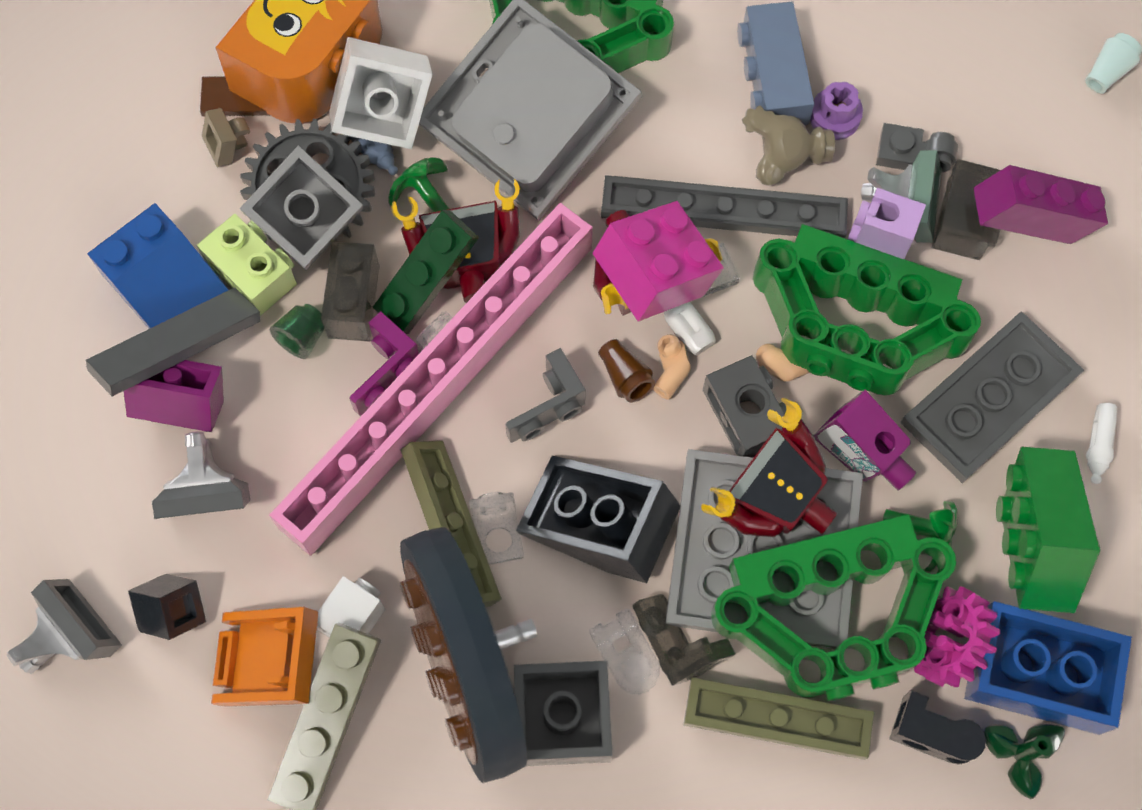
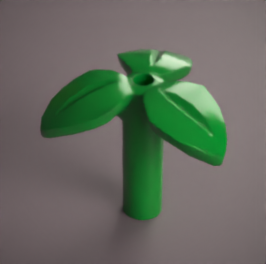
(416, 177)
(940, 525)

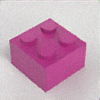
(657, 260)

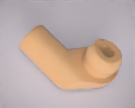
(777, 363)
(675, 365)

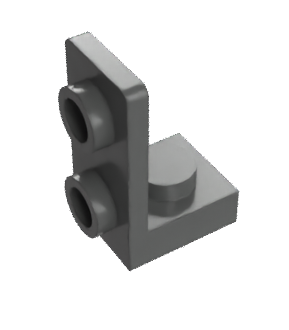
(560, 380)

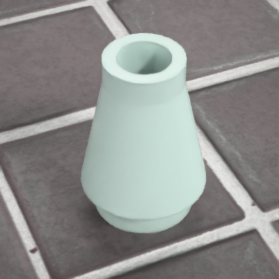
(1114, 61)

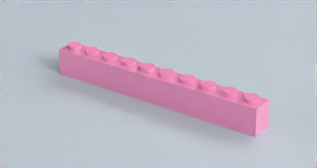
(432, 380)

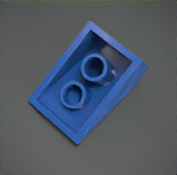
(155, 268)

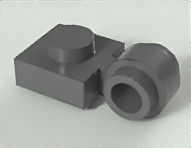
(902, 144)

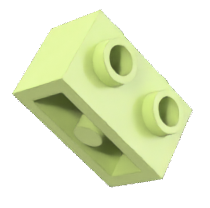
(247, 263)

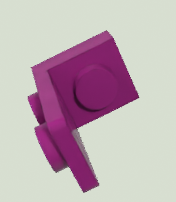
(388, 341)

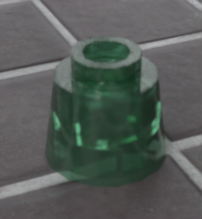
(298, 330)

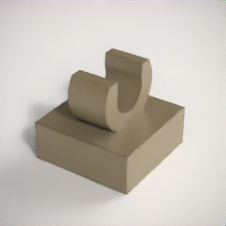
(223, 136)

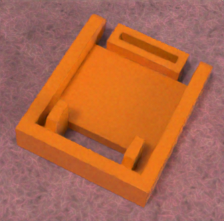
(268, 657)

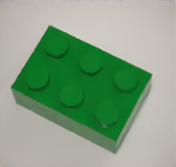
(1047, 530)

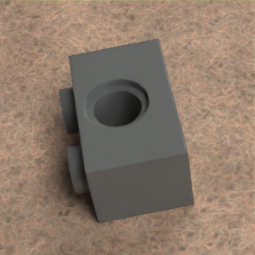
(737, 384)

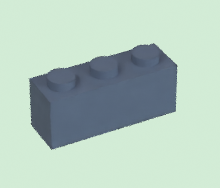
(776, 60)

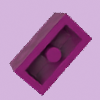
(179, 396)

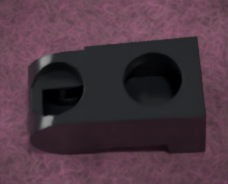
(935, 734)

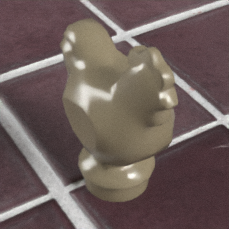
(786, 143)

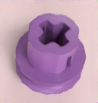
(845, 109)

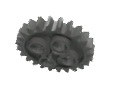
(342, 162)

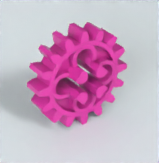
(961, 615)

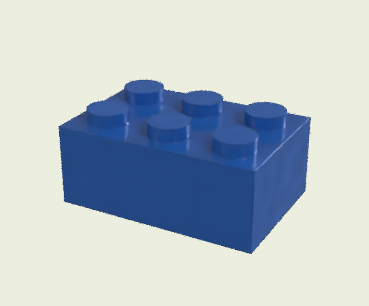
(1053, 670)

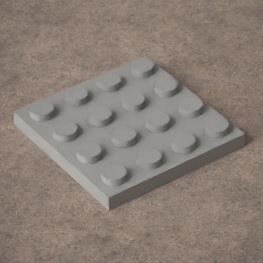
(709, 544)

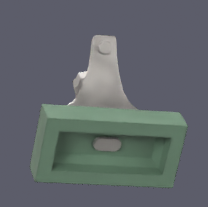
(918, 182)

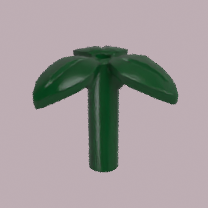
(1039, 742)

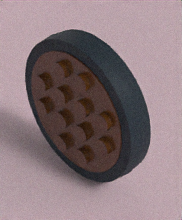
(464, 654)

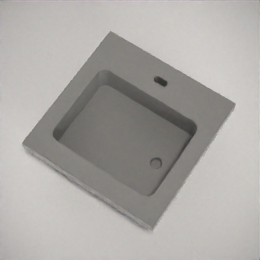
(534, 109)

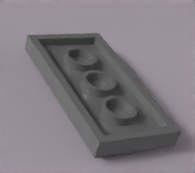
(991, 396)

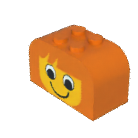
(291, 52)

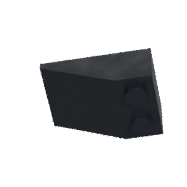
(601, 516)

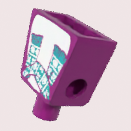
(867, 441)

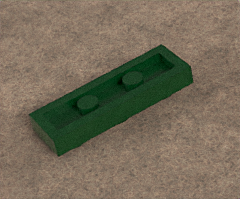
(426, 271)

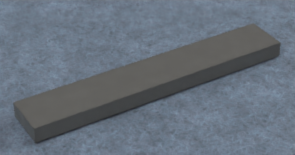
(729, 206)

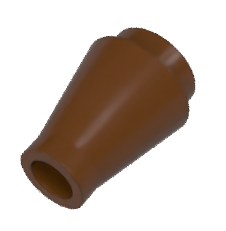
(628, 374)

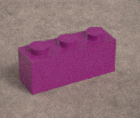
(1040, 205)

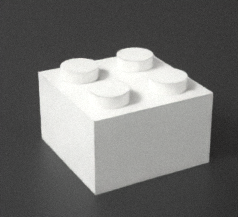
(380, 93)

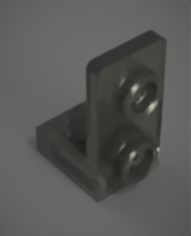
(675, 654)

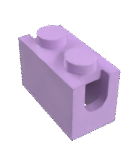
(887, 223)

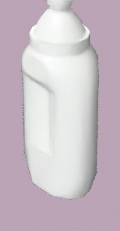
(690, 328)
(1102, 438)

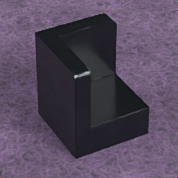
(167, 606)

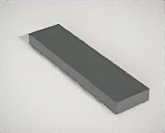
(172, 341)

